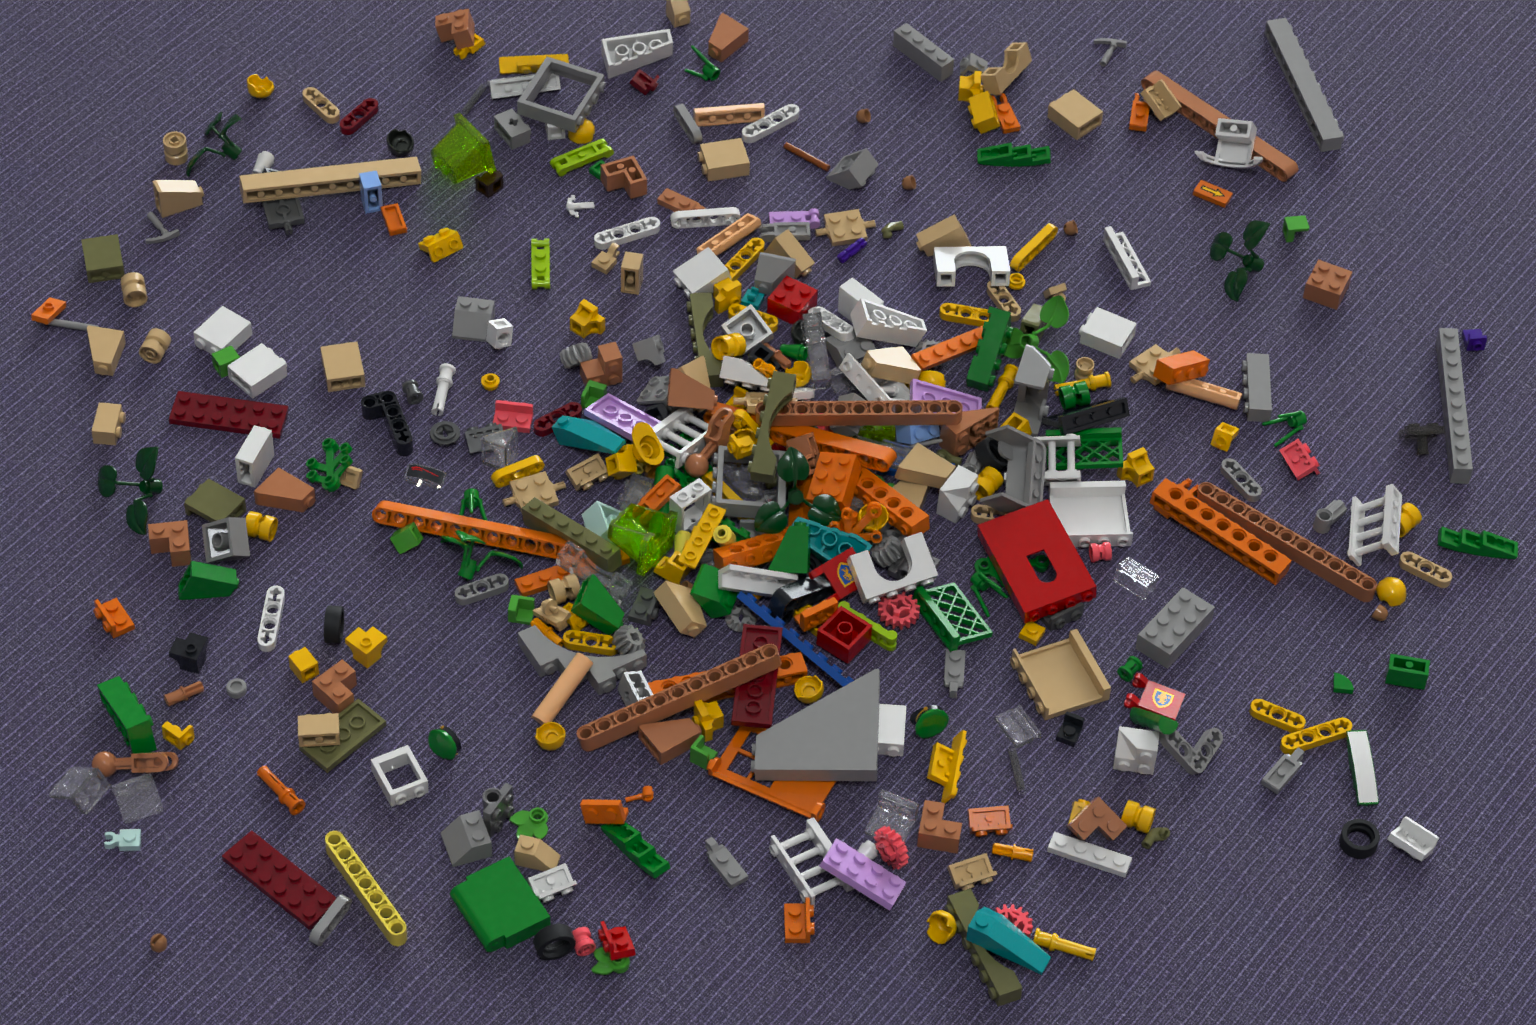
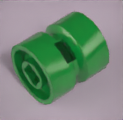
(1068, 398)

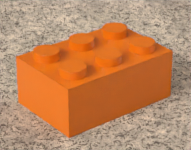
(836, 476)

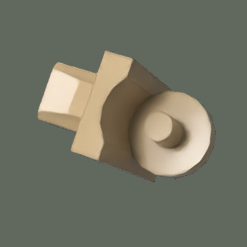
(552, 614)

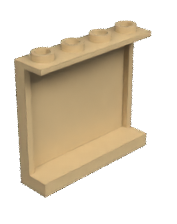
(1061, 676)

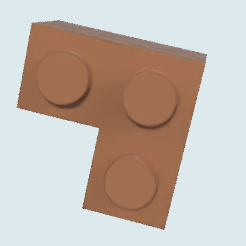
(457, 27)
(624, 174)
(604, 369)
(808, 447)
(171, 538)
(334, 687)
(1097, 816)
(936, 832)

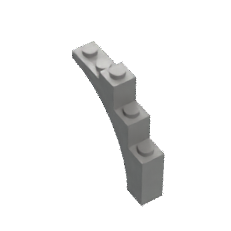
(549, 657)

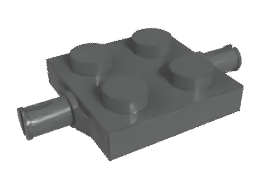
(283, 213)

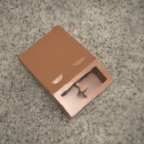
(969, 432)

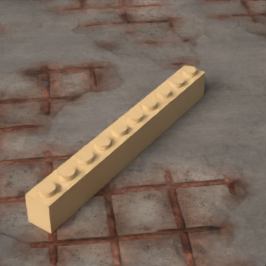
(327, 179)

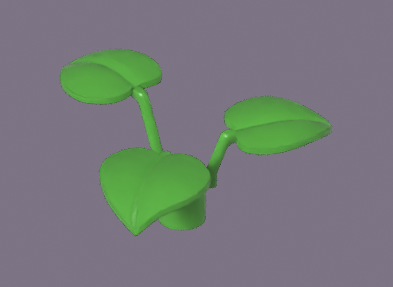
(1055, 314)

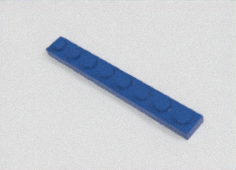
(792, 636)

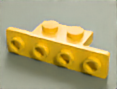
(526, 64)
(701, 536)
(946, 764)

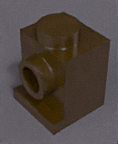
(489, 183)

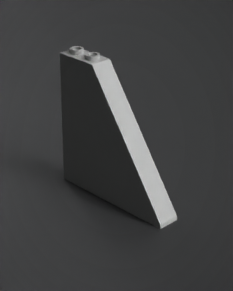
(825, 740)

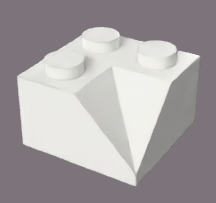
(750, 326)
(957, 494)
(1136, 750)

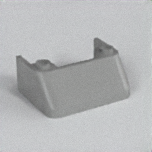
(1033, 382)
(1024, 469)

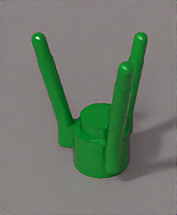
(710, 71)
(1294, 419)
(472, 500)
(982, 582)

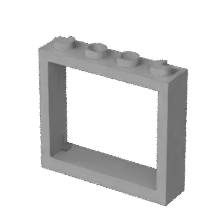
(554, 117)
(740, 508)

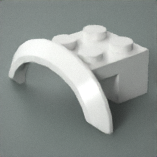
(1234, 145)

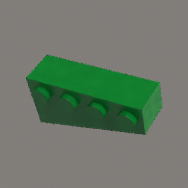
(990, 349)
(128, 715)

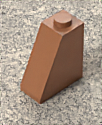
(726, 38)
(689, 393)
(284, 492)
(669, 738)

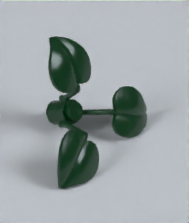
(229, 148)
(1237, 280)
(145, 464)
(795, 467)

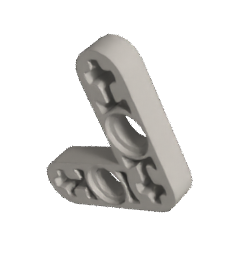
(1192, 754)

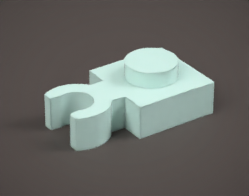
(127, 840)

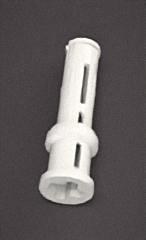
(443, 382)

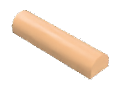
(728, 114)
(731, 234)
(1208, 392)
(562, 689)

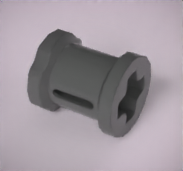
(412, 392)

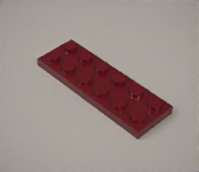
(227, 413)
(756, 698)
(279, 879)

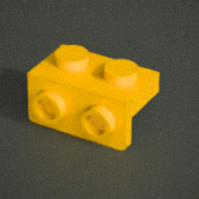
(441, 244)

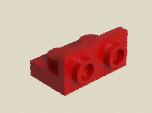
(616, 942)

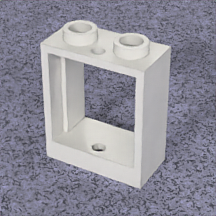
(683, 499)
(394, 760)

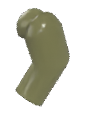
(890, 227)
(949, 457)
(1154, 835)

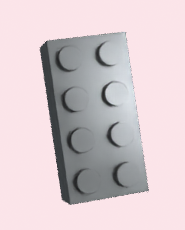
(1175, 627)

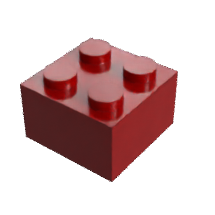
(791, 300)
(844, 634)

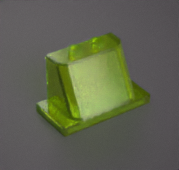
(463, 152)
(643, 534)

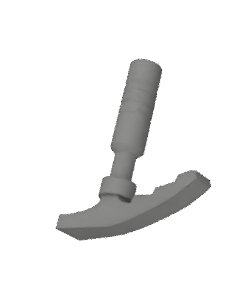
(1113, 44)
(166, 235)

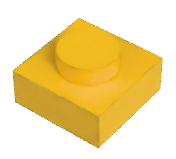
(1032, 633)

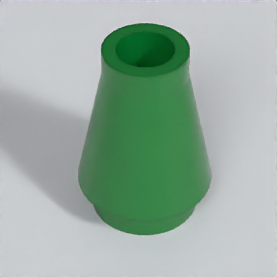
(794, 351)

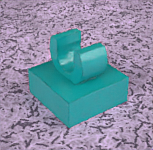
(753, 297)

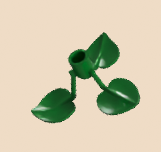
(468, 565)

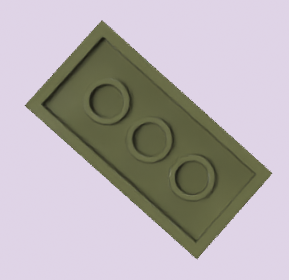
(357, 726)

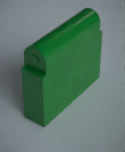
(500, 906)

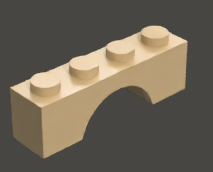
(1015, 61)

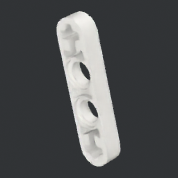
(787, 114)
(730, 215)
(647, 227)
(834, 325)
(268, 618)

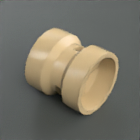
(1084, 368)

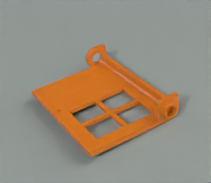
(797, 796)

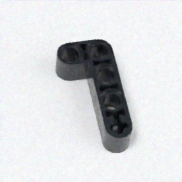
(386, 405)
(797, 595)

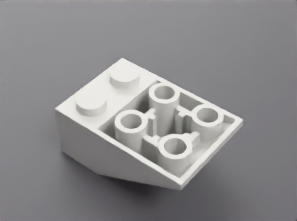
(738, 371)

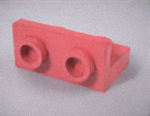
(514, 415)
(1298, 459)

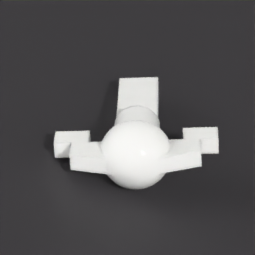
(570, 206)

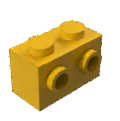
(983, 112)

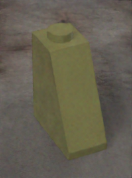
(1032, 321)

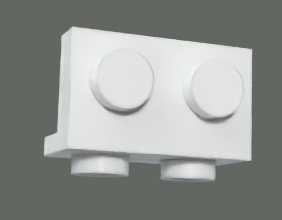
(1413, 839)
(552, 882)

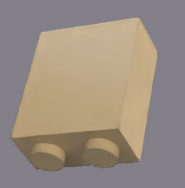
(1075, 114)
(724, 159)
(342, 366)

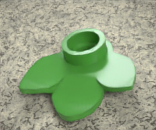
(529, 825)
(607, 966)

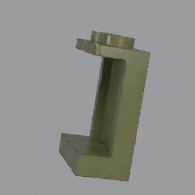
(103, 258)
(214, 502)

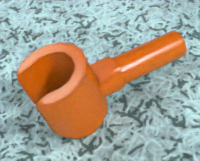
(646, 795)

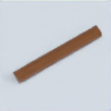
(806, 156)

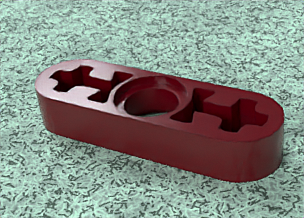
(356, 123)
(566, 410)

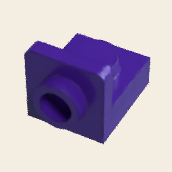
(1474, 339)

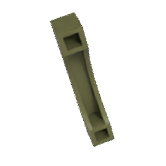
(701, 310)
(780, 393)
(546, 519)
(1000, 980)

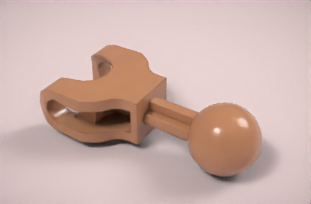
(716, 435)
(137, 762)

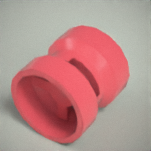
(1100, 551)
(583, 943)

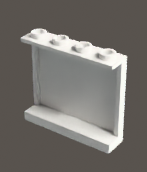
(1092, 511)

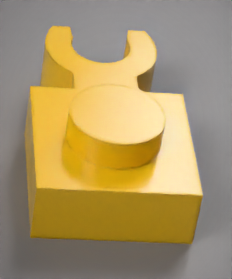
(478, 43)

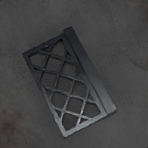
(1088, 415)

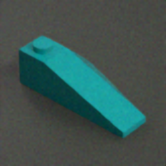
(586, 435)
(830, 542)
(1003, 938)

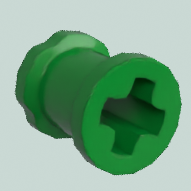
(1130, 668)

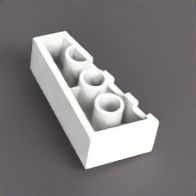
(635, 50)
(886, 324)

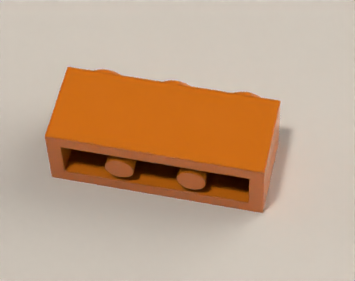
(1181, 367)

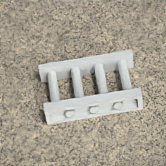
(873, 388)
(677, 422)
(1052, 474)
(1389, 528)
(822, 845)

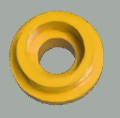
(1016, 281)
(490, 381)

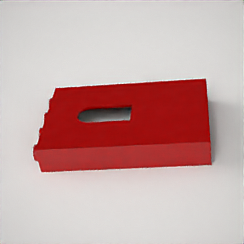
(1027, 532)

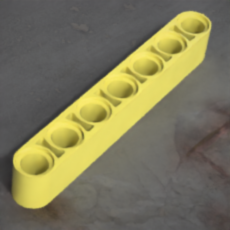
(367, 896)

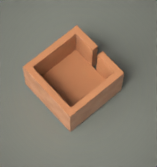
(1327, 284)

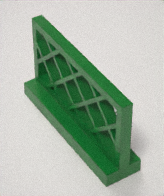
(1093, 437)
(939, 619)

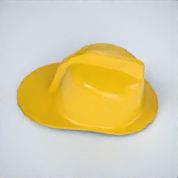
(646, 445)

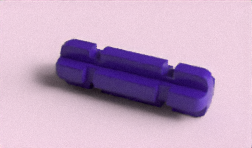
(852, 250)

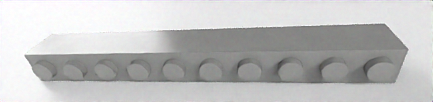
(1304, 85)
(1454, 406)

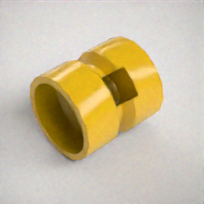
(728, 345)
(989, 481)
(1409, 518)
(261, 526)
(1138, 816)

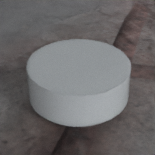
(236, 688)

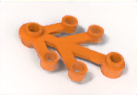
(862, 523)

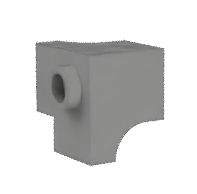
(650, 349)

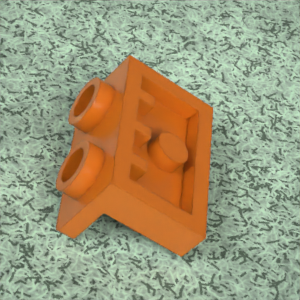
(817, 614)
(113, 617)
(797, 922)

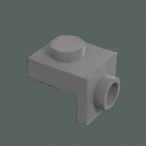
(973, 63)

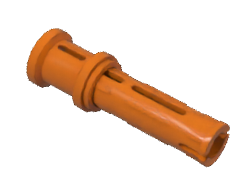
(285, 795)

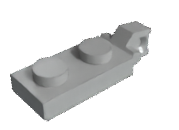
(954, 671)
(1283, 771)
(725, 864)

